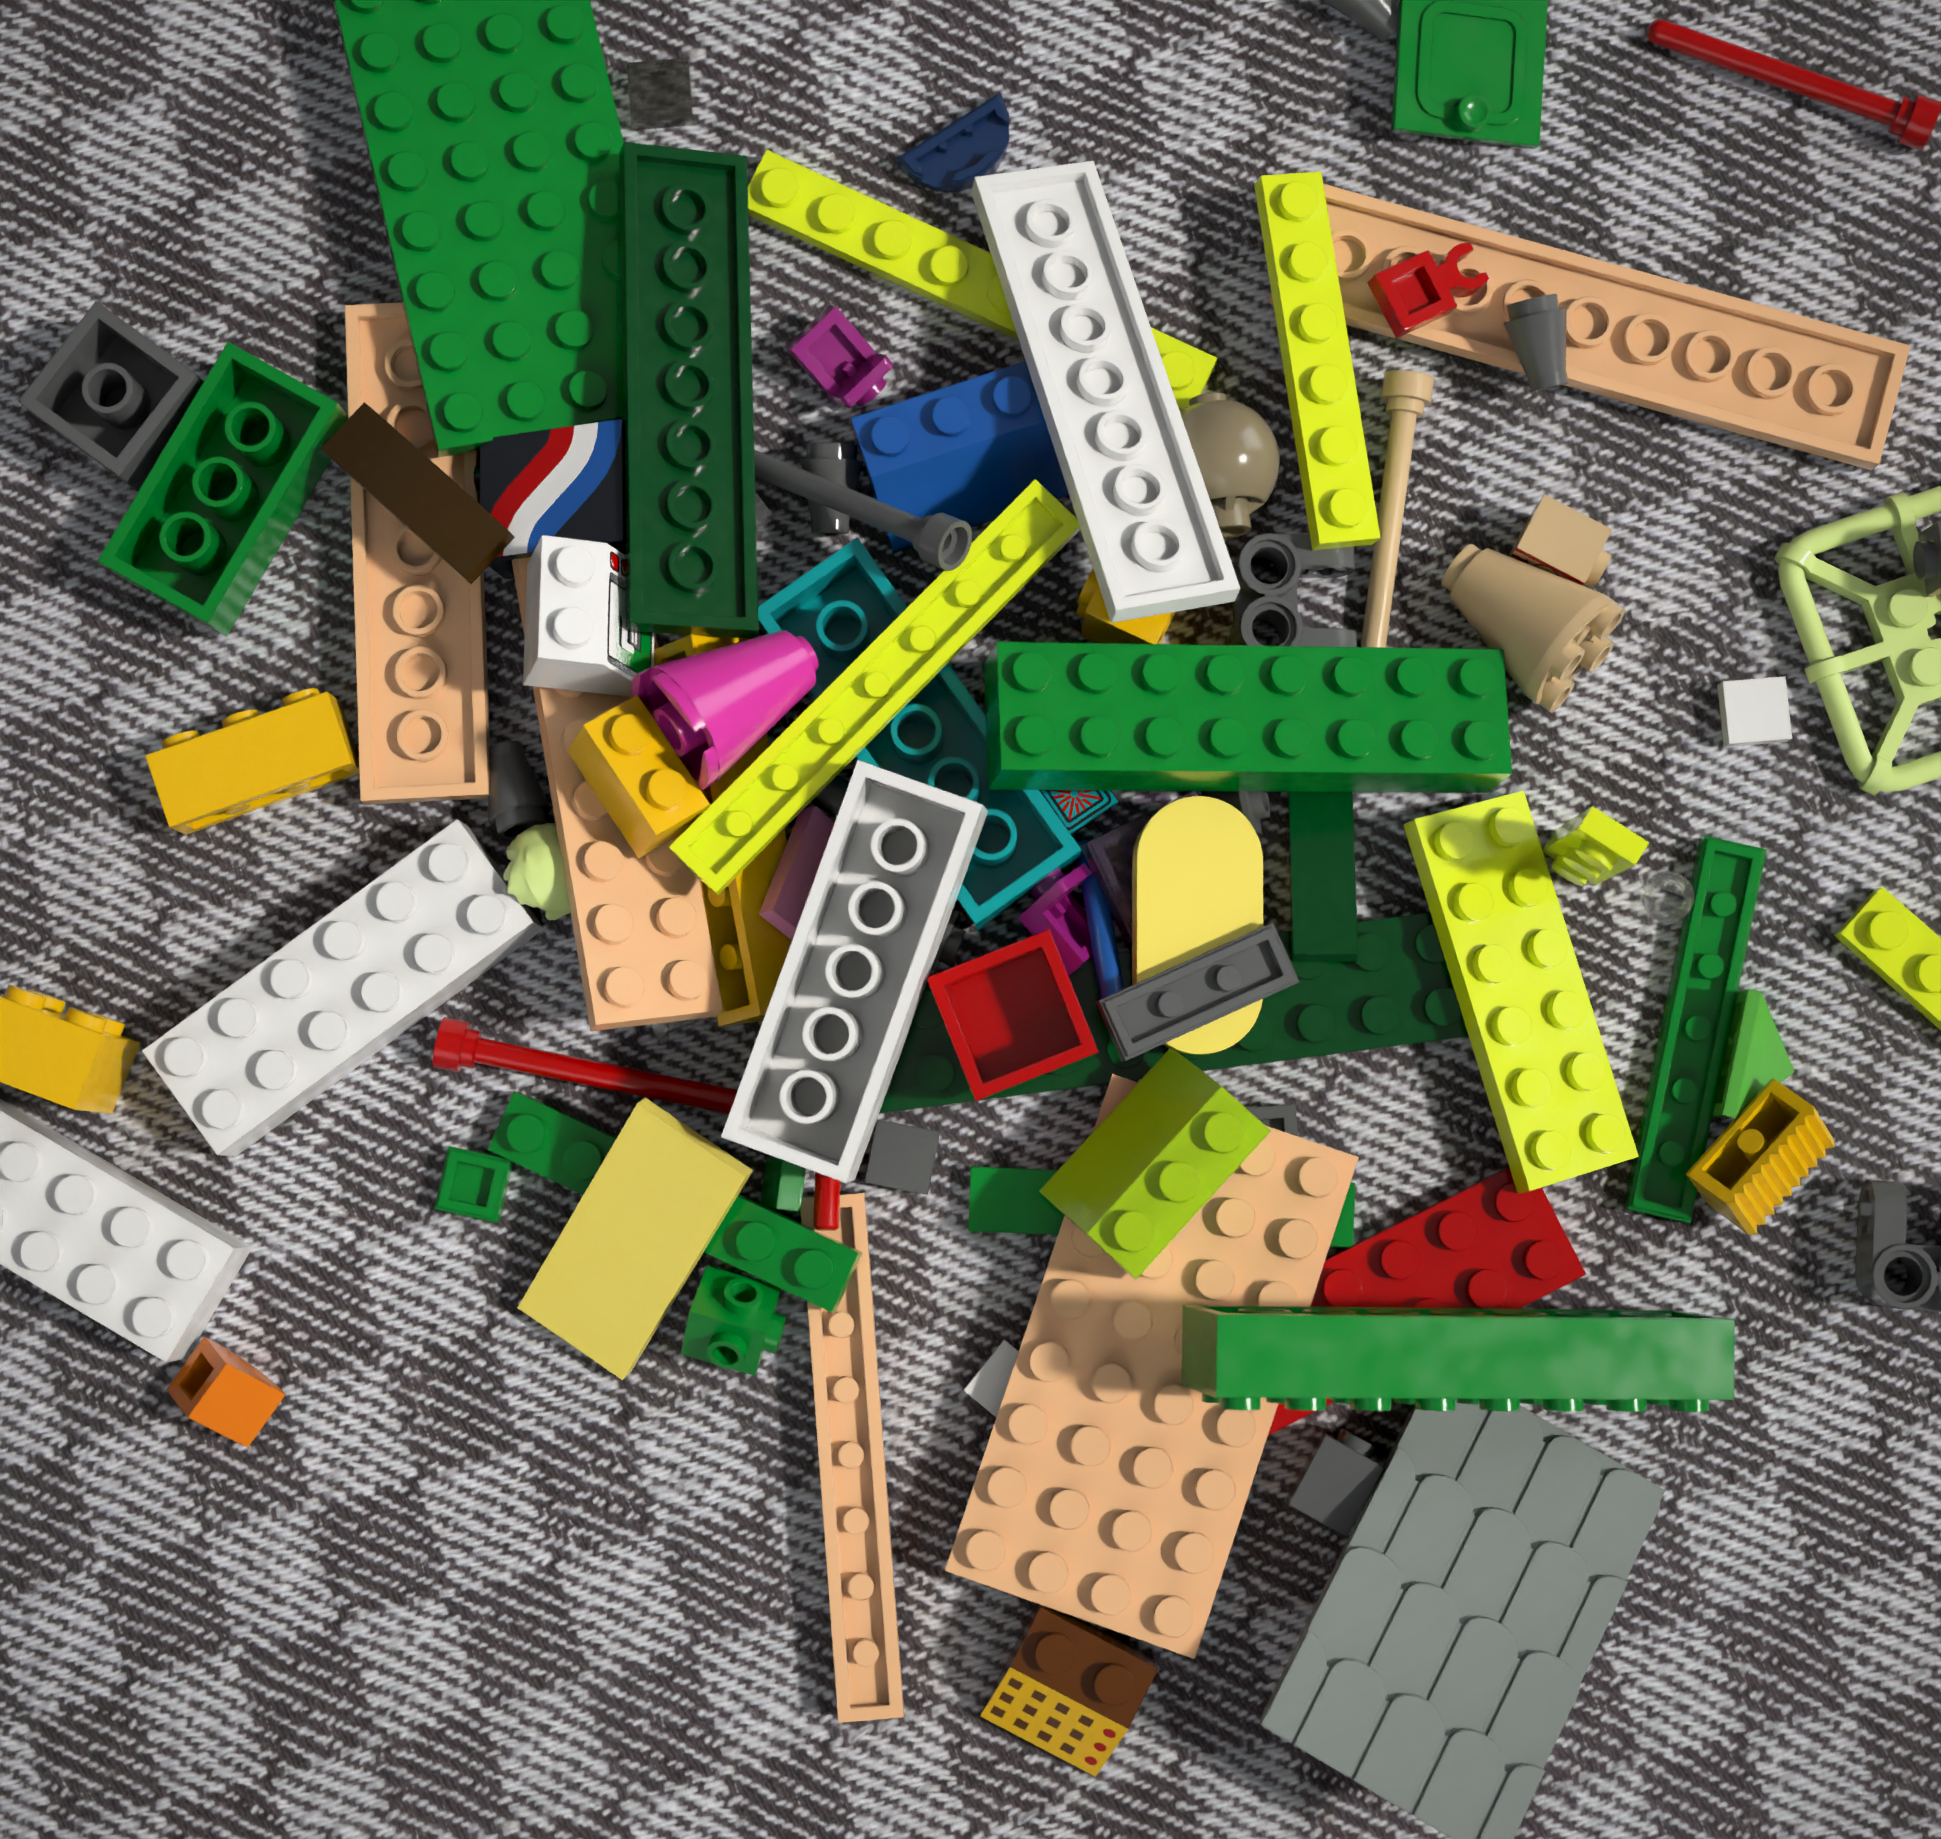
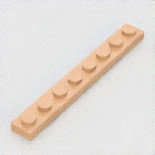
(855, 1486)

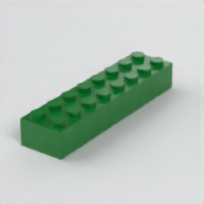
(1245, 718)
(1456, 1356)

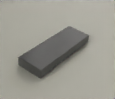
(1196, 992)

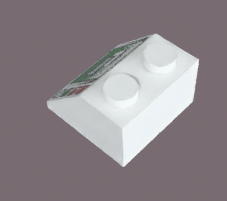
(579, 620)

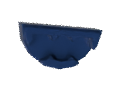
(961, 150)

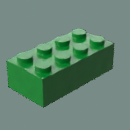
(225, 490)

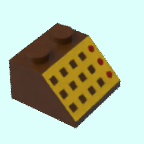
(1070, 1688)

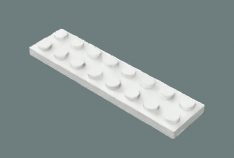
(1104, 392)

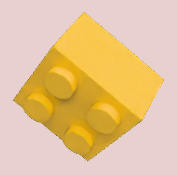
(59, 1056)

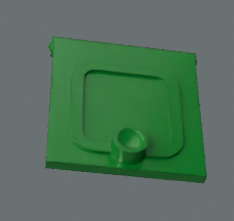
(1475, 56)

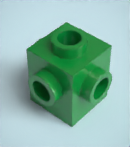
(733, 1321)

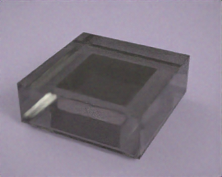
(660, 94)

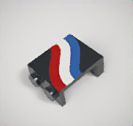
(556, 486)

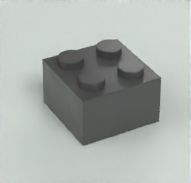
(113, 395)

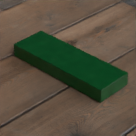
(1322, 876)

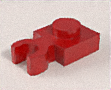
(1421, 291)

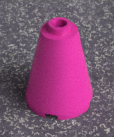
(726, 698)

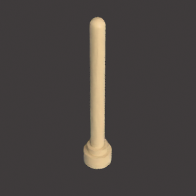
(1405, 398)

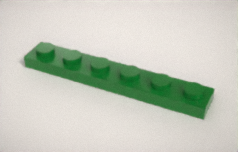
(747, 1238)

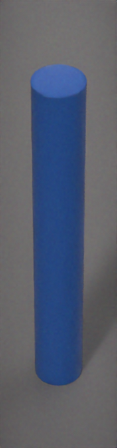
(1101, 935)

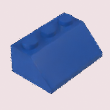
(960, 449)

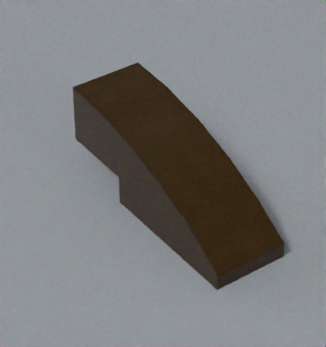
(417, 493)

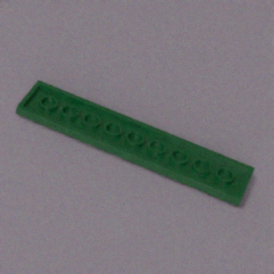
(1385, 999)

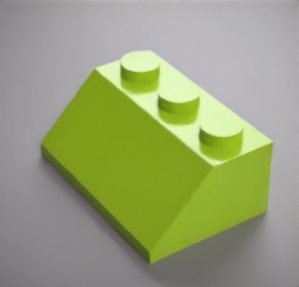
(1154, 1162)

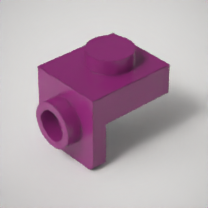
(840, 359)
(1061, 914)

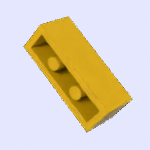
(253, 761)

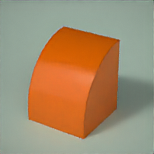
(224, 1392)

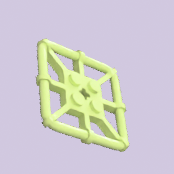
(1899, 624)

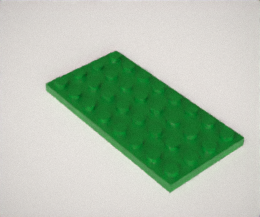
(496, 205)

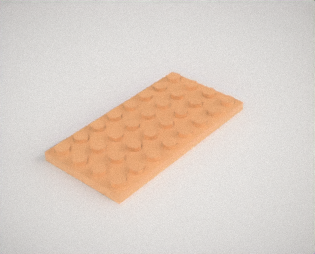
(1104, 1471)

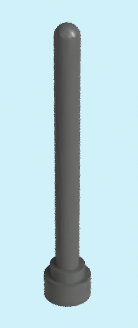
(937, 537)

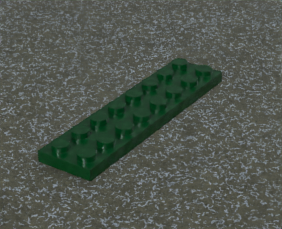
(687, 393)

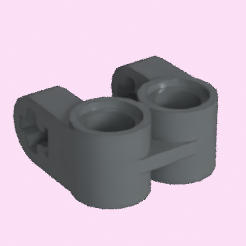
(1278, 602)
(1881, 1240)

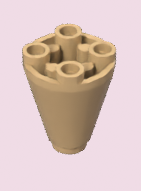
(1536, 617)

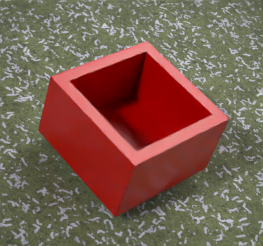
(1012, 1015)

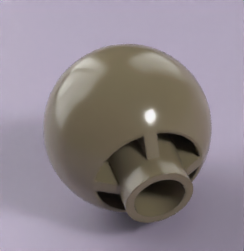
(1234, 457)

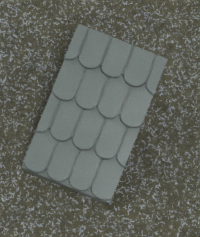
(1464, 1615)

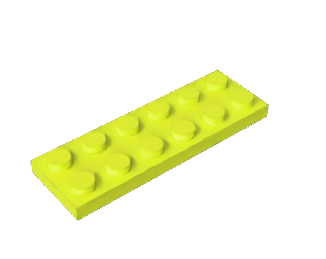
(1520, 991)

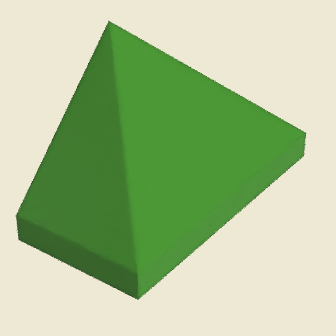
(1751, 1056)

